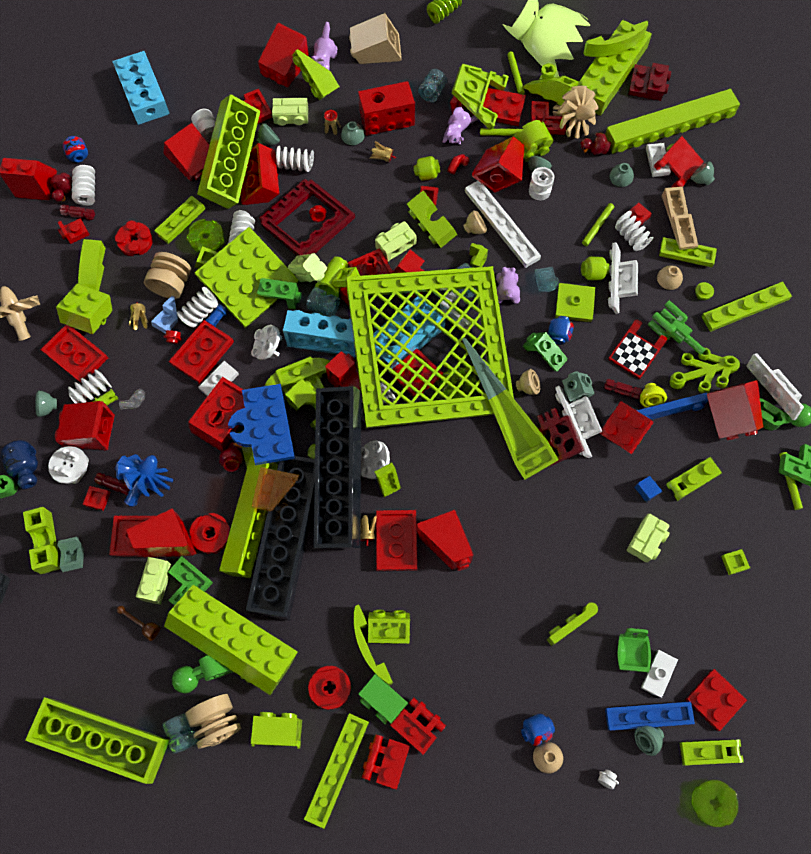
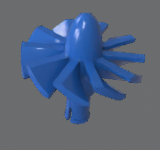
(140, 476)

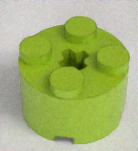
(535, 139)

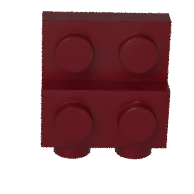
(650, 81)

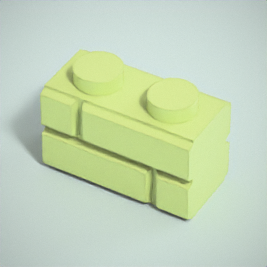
(290, 111)
(396, 240)
(308, 268)
(648, 537)
(154, 580)

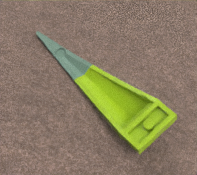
(525, 442)

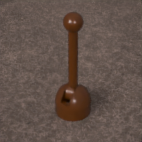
(149, 630)

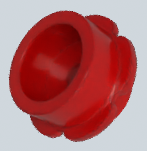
(317, 213)
(172, 336)

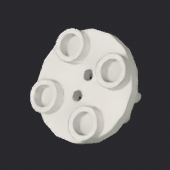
(266, 343)
(373, 457)
(66, 473)

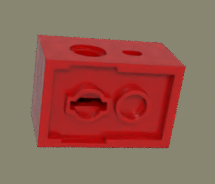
(387, 108)
(213, 415)

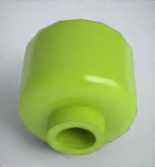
(427, 168)
(594, 268)

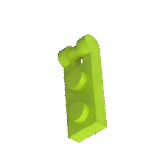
(694, 478)
(572, 623)
(710, 752)

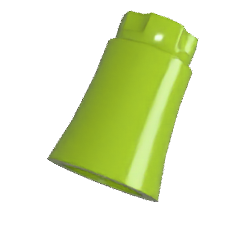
(332, 269)

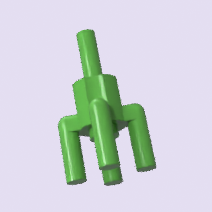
(674, 327)

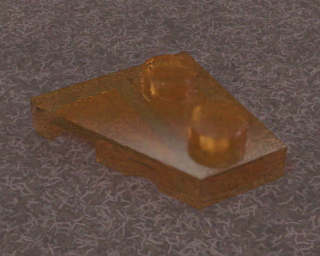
(271, 488)

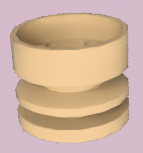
(167, 275)
(213, 721)

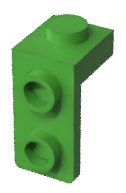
(280, 290)
(547, 349)

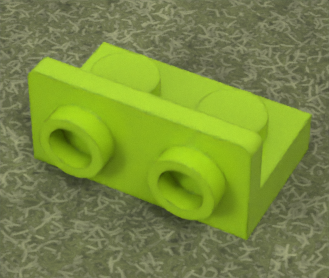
(388, 627)

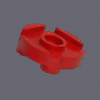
(131, 230)
(199, 536)
(319, 681)

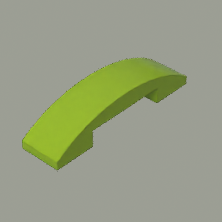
(598, 47)
(360, 623)

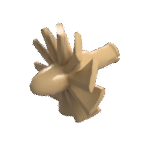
(577, 108)
(13, 310)

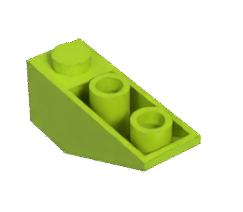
(318, 76)
(552, 88)

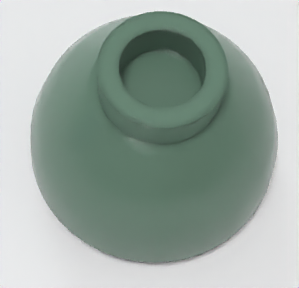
(352, 133)
(267, 136)
(536, 162)
(704, 174)
(621, 175)
(44, 403)
(649, 739)

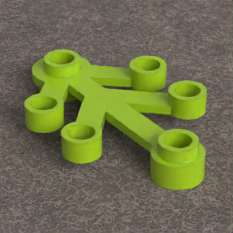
(728, 364)

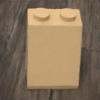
(375, 41)

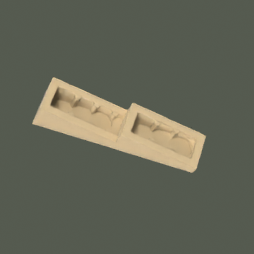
(679, 218)

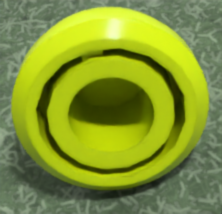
(652, 395)

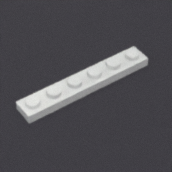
(502, 224)

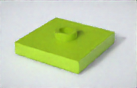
(575, 302)

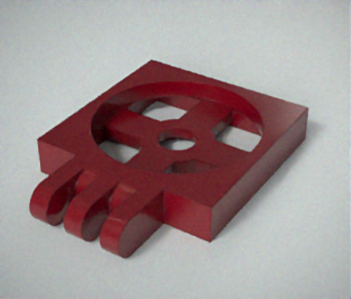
(550, 424)

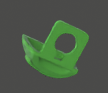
(634, 650)

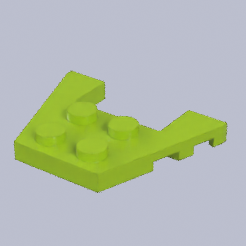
(471, 91)

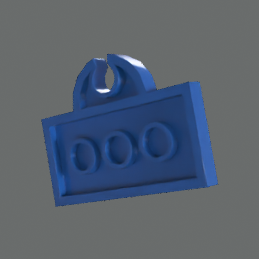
(264, 425)

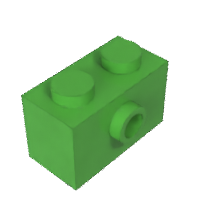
(382, 699)

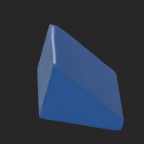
(648, 489)

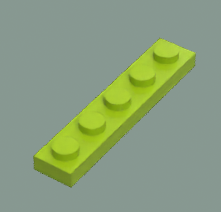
(746, 306)
(336, 771)

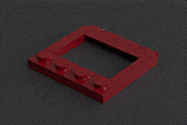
(293, 200)

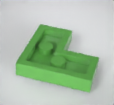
(797, 468)
(188, 576)

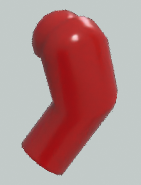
(457, 161)

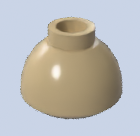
(475, 224)
(670, 277)
(529, 383)
(548, 757)

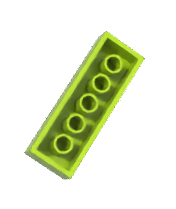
(610, 72)
(229, 152)
(230, 639)
(98, 740)

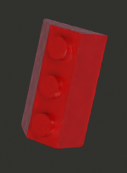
(261, 176)

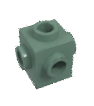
(578, 386)

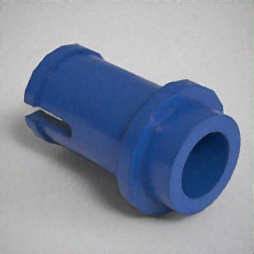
(216, 315)

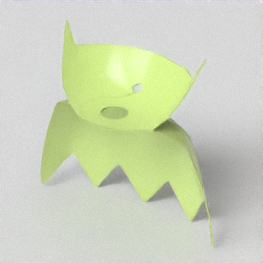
(547, 36)

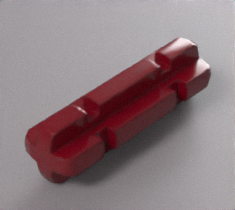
(77, 212)
(622, 388)
(111, 483)

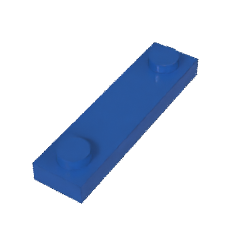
(694, 402)
(650, 715)

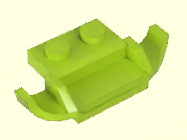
(306, 369)

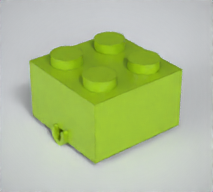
(84, 308)
(275, 730)

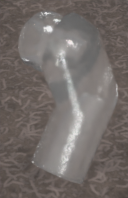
(135, 400)

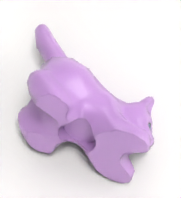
(324, 48)
(457, 123)
(507, 285)

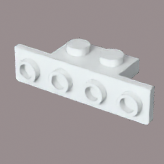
(623, 278)
(777, 386)
(582, 417)

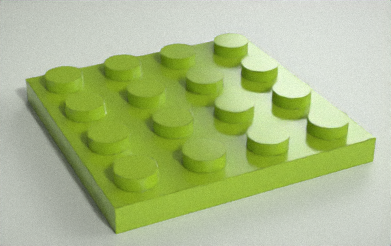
(236, 274)

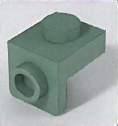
(71, 554)

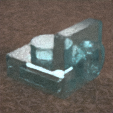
(546, 279)

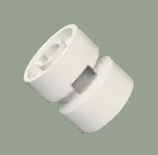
(204, 123)
(541, 183)

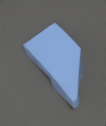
(167, 317)

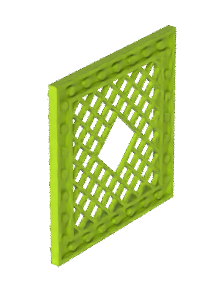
(364, 342)

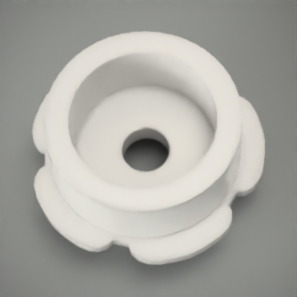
(608, 779)

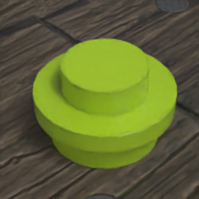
(704, 291)

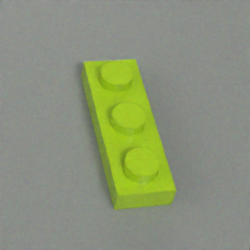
(179, 219)
(701, 255)

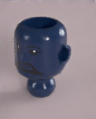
(20, 462)

